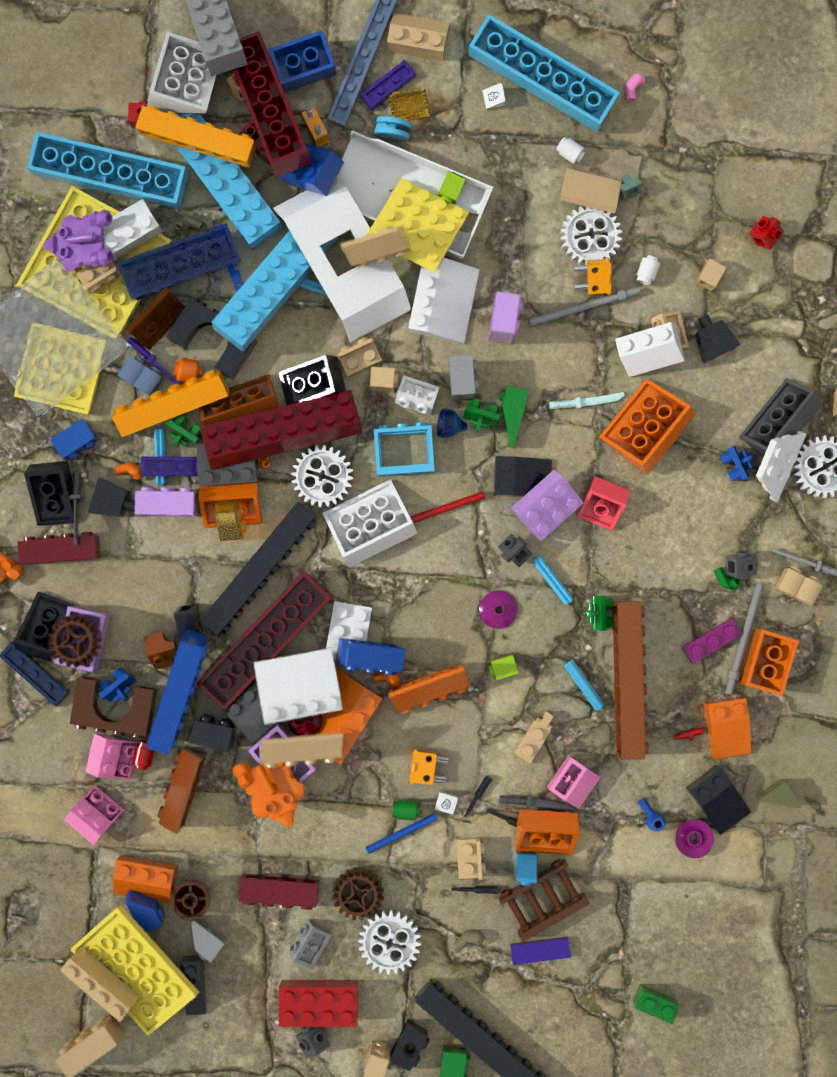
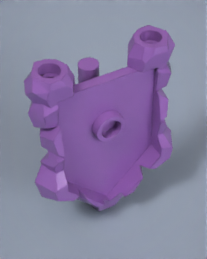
(81, 241)

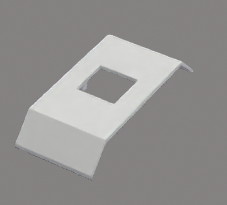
(361, 296)

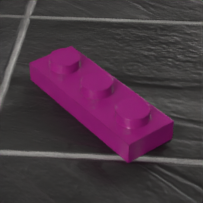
(712, 640)

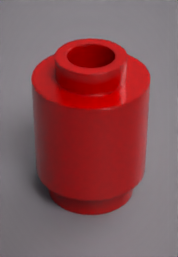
(142, 756)

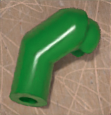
(725, 581)

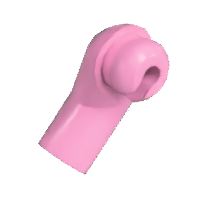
(635, 81)

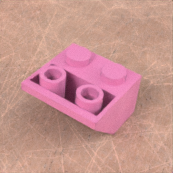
(111, 757)
(573, 782)
(94, 815)

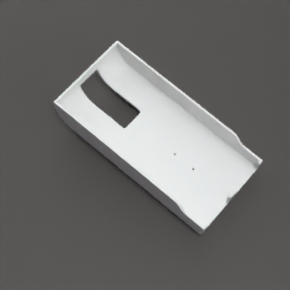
(376, 167)

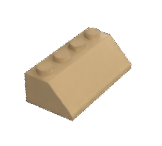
(300, 749)
(100, 984)

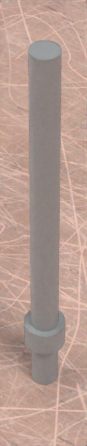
(619, 296)
(734, 674)

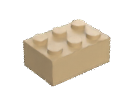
(89, 1045)

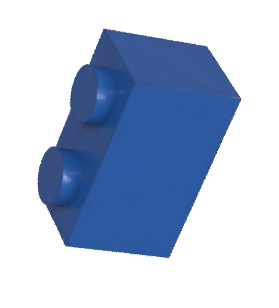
(74, 440)

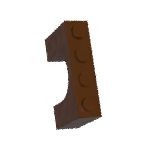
(87, 714)

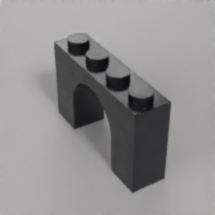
(197, 316)

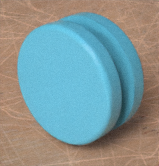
(392, 128)

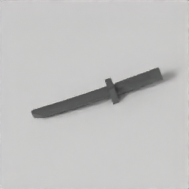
(76, 498)
(528, 801)

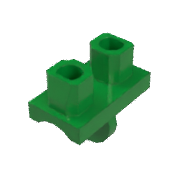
(481, 417)
(178, 424)
(597, 613)

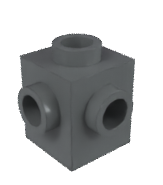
(512, 547)
(741, 565)
(312, 1041)

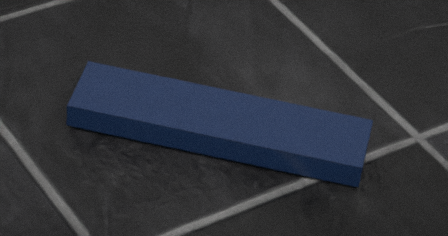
(34, 674)

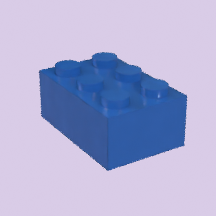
(303, 61)
(319, 175)
(370, 656)

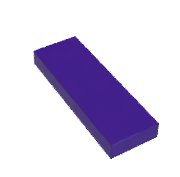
(386, 85)
(168, 466)
(540, 950)

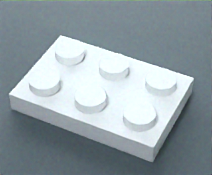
(348, 622)

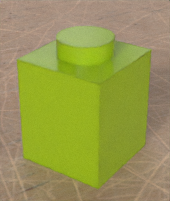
(451, 187)
(503, 667)

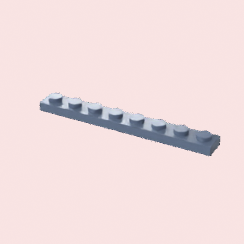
(361, 62)

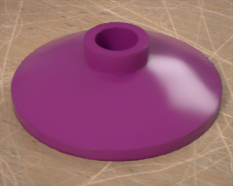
(488, 612)
(698, 847)

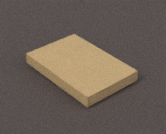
(590, 190)

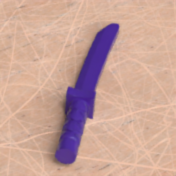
(150, 358)

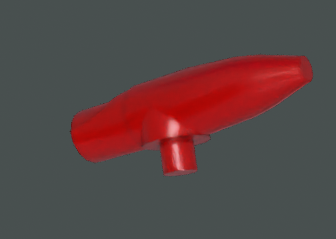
(689, 734)

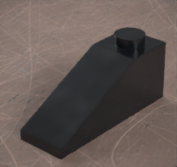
(193, 970)

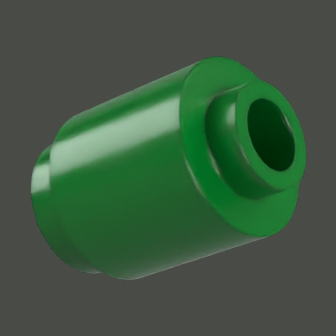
(406, 810)

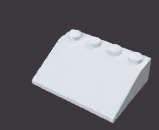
(181, 77)
(444, 301)
(369, 523)
(297, 685)

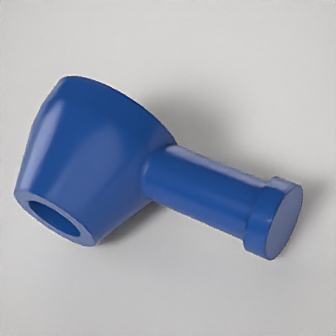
(652, 816)

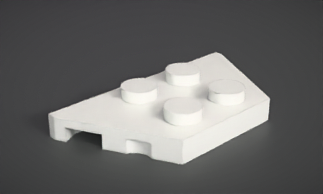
(779, 462)

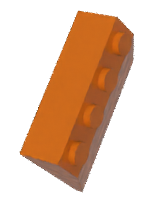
(647, 425)
(428, 688)
(357, 705)

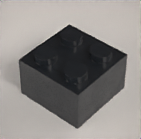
(213, 732)

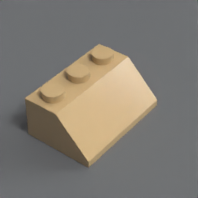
(417, 36)
(376, 246)

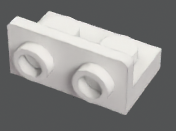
(416, 395)

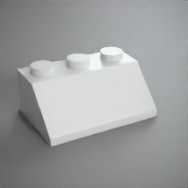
(130, 229)
(650, 349)

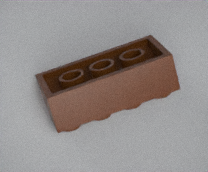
(242, 400)
(182, 789)

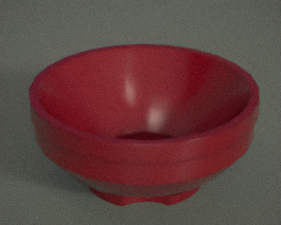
(308, 728)

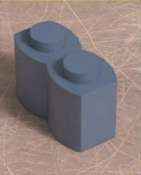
(140, 376)

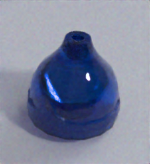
(449, 424)

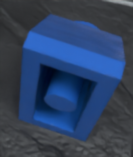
(145, 910)

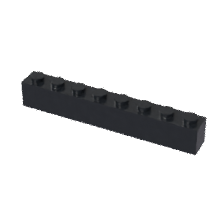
(258, 568)
(473, 1032)

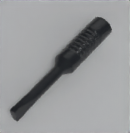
(479, 792)
(510, 820)
(479, 889)

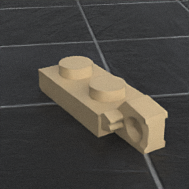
(534, 738)

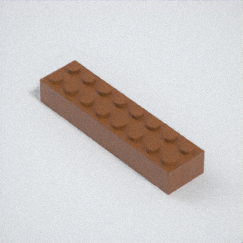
(628, 680)

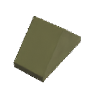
(780, 794)

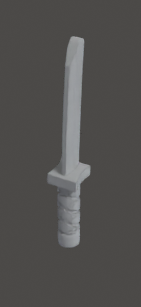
(818, 566)

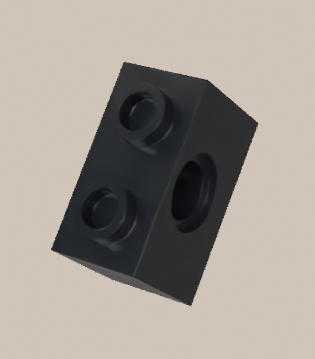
(412, 1034)

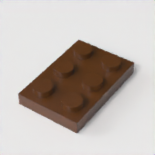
(156, 319)

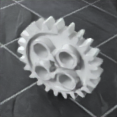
(587, 219)
(815, 451)
(328, 460)
(383, 958)

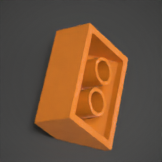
(245, 493)
(769, 662)
(546, 832)
(145, 877)

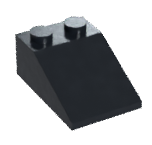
(312, 379)
(518, 475)
(50, 492)
(37, 625)
(718, 799)

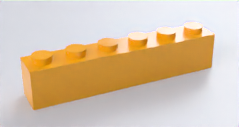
(196, 136)
(170, 403)

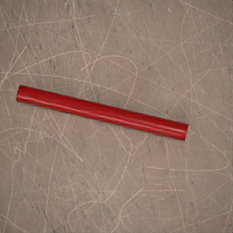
(447, 507)

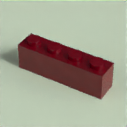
(58, 549)
(278, 891)

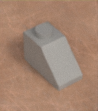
(206, 940)

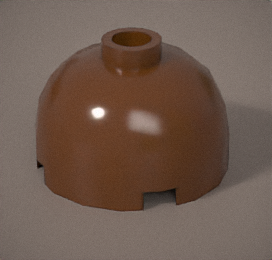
(190, 900)

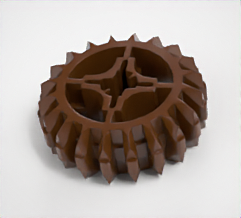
(78, 649)
(361, 901)

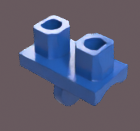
(740, 471)
(119, 688)

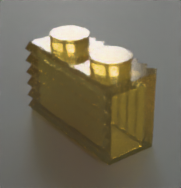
(410, 104)
(229, 520)

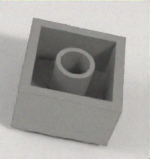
(461, 377)

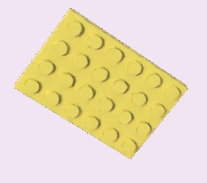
(142, 966)

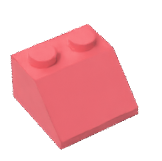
(603, 503)

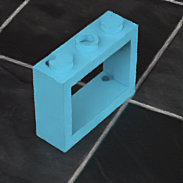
(403, 429)

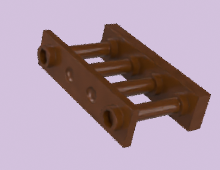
(544, 919)

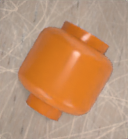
(187, 369)

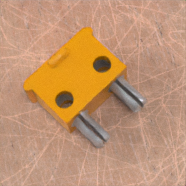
(315, 127)
(597, 278)
(422, 767)

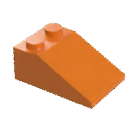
(728, 727)

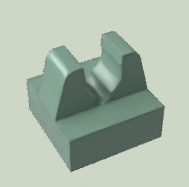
(630, 187)

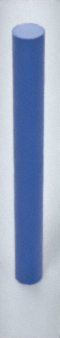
(401, 833)

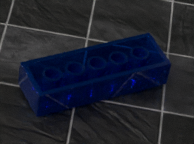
(179, 262)

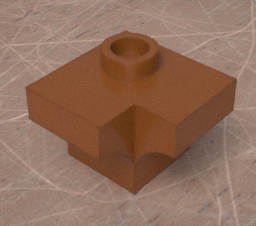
(159, 650)

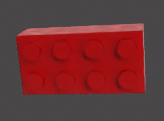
(318, 1003)

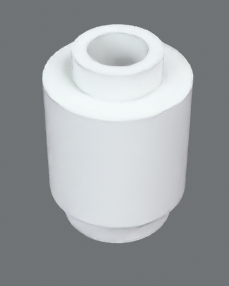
(570, 150)
(647, 270)

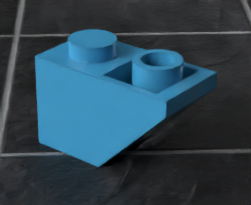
(526, 868)

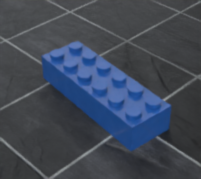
(178, 692)

